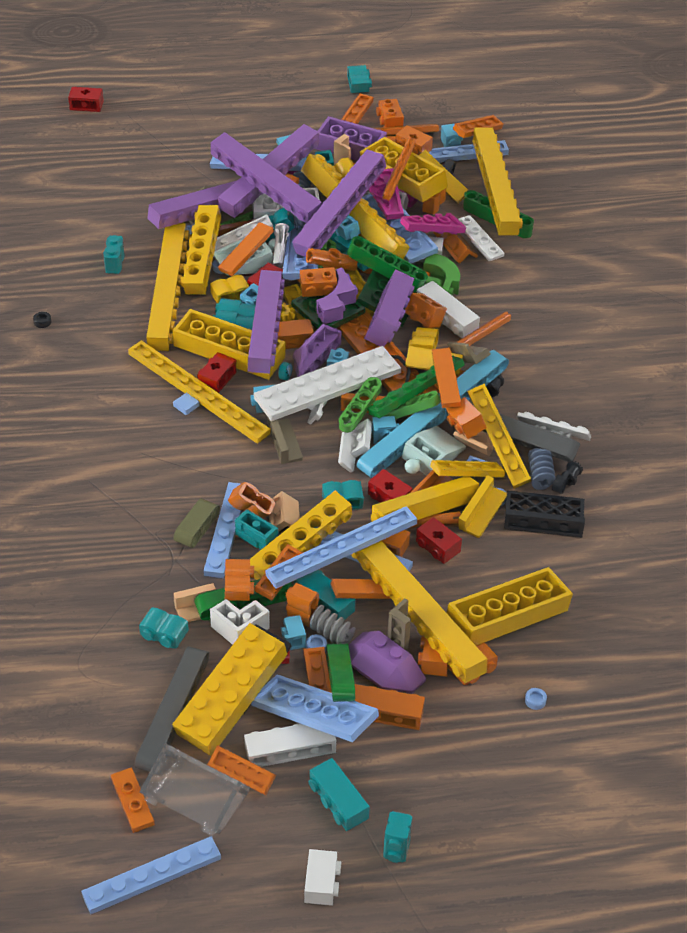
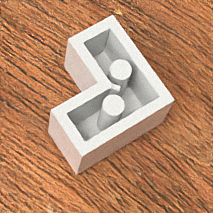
(231, 621)

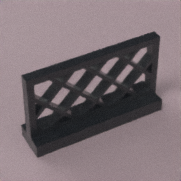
(541, 520)

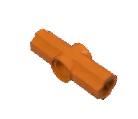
(330, 259)

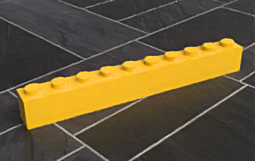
(496, 182)
(370, 223)
(167, 287)
(423, 611)

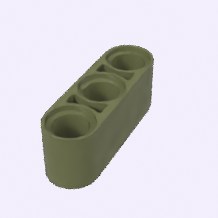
(196, 523)

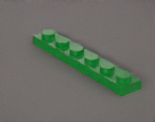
(408, 391)

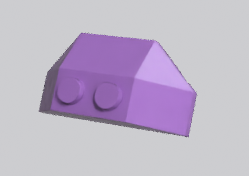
(316, 349)
(385, 663)

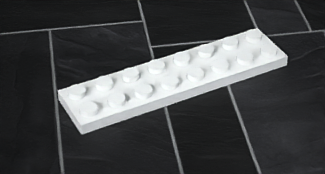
(326, 383)

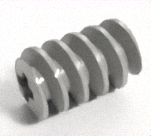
(330, 628)

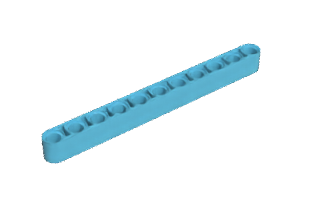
(392, 445)

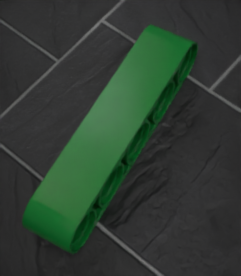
(479, 206)
(384, 261)
(208, 600)
(340, 673)

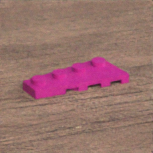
(393, 208)
(437, 224)

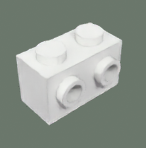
(320, 877)

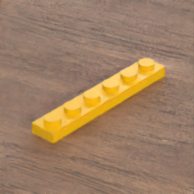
(499, 436)

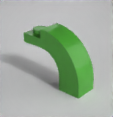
(445, 270)

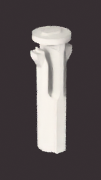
(279, 248)

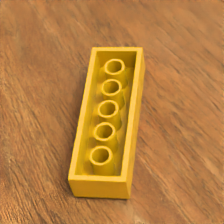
(419, 177)
(209, 335)
(510, 606)
(230, 689)

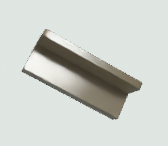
(470, 353)
(285, 440)
(399, 625)

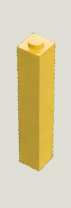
(430, 500)

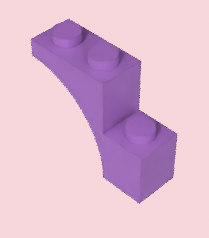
(332, 306)

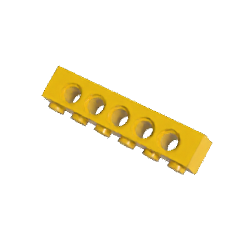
(201, 249)
(304, 529)

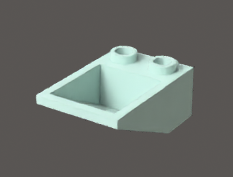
(255, 262)
(429, 446)

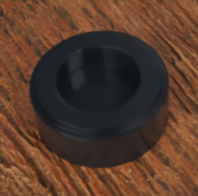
(42, 319)

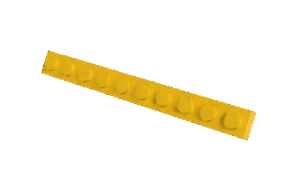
(204, 394)

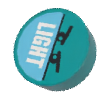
(285, 371)

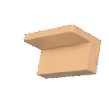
(341, 148)
(479, 442)
(285, 511)
(185, 603)

